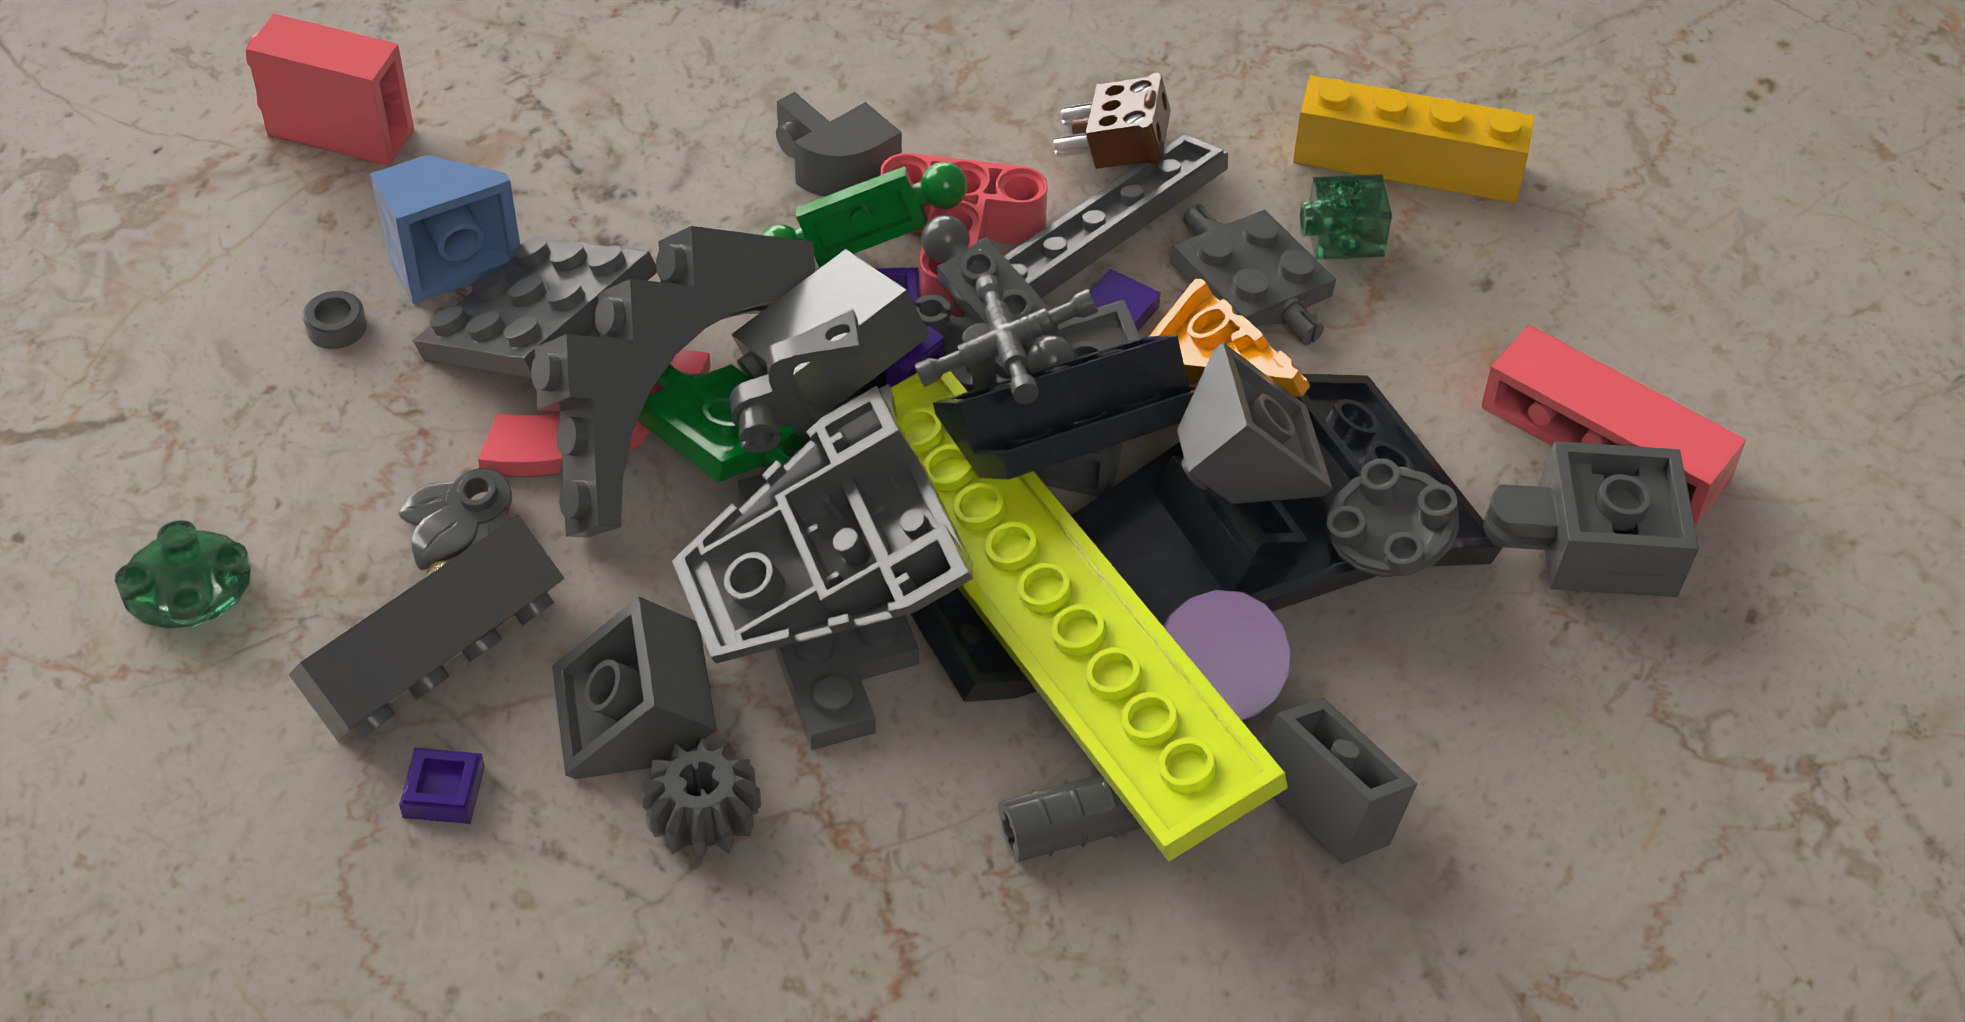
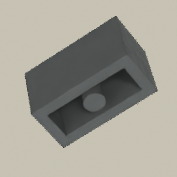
(1337, 780)

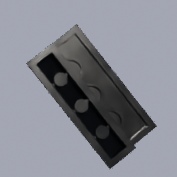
(1077, 411)

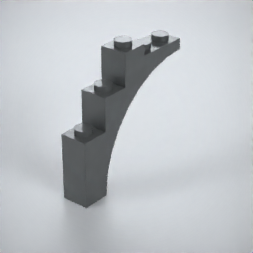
(642, 326)

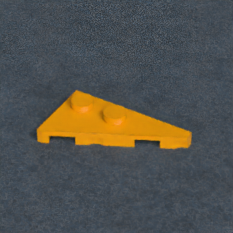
(1206, 322)

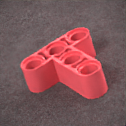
(1000, 204)

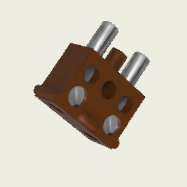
(1121, 124)

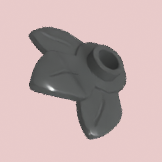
(449, 517)

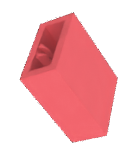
(330, 88)

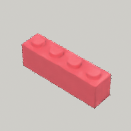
(1579, 400)

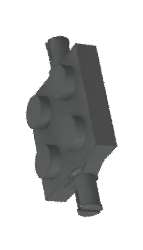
(1255, 269)

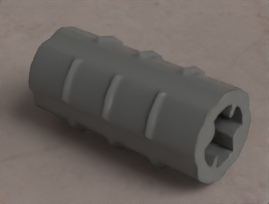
(1063, 817)

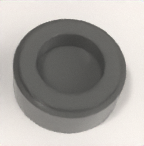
(334, 319)

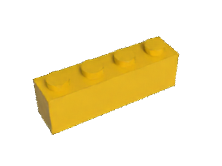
(1413, 138)

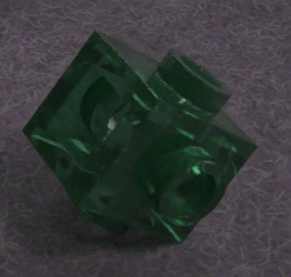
(1347, 217)

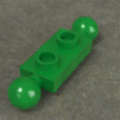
(874, 210)

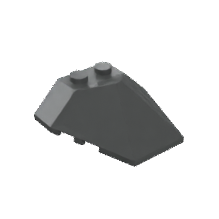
(826, 542)

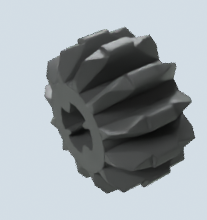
(701, 798)

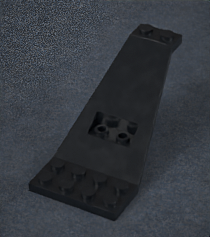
(1189, 541)

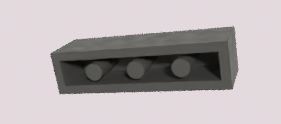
(427, 627)

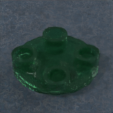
(184, 577)

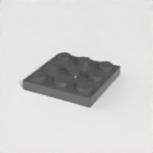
(528, 302)

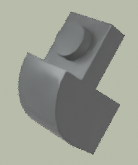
(836, 151)

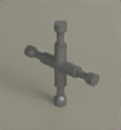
(1006, 338)

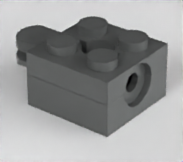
(1604, 518)

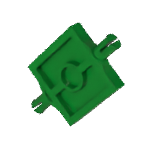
(697, 422)

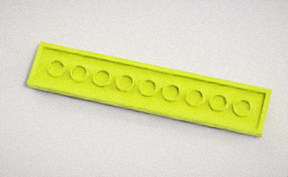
(1093, 646)

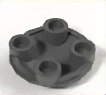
(1393, 520)

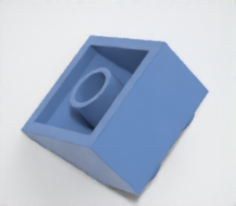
(444, 223)

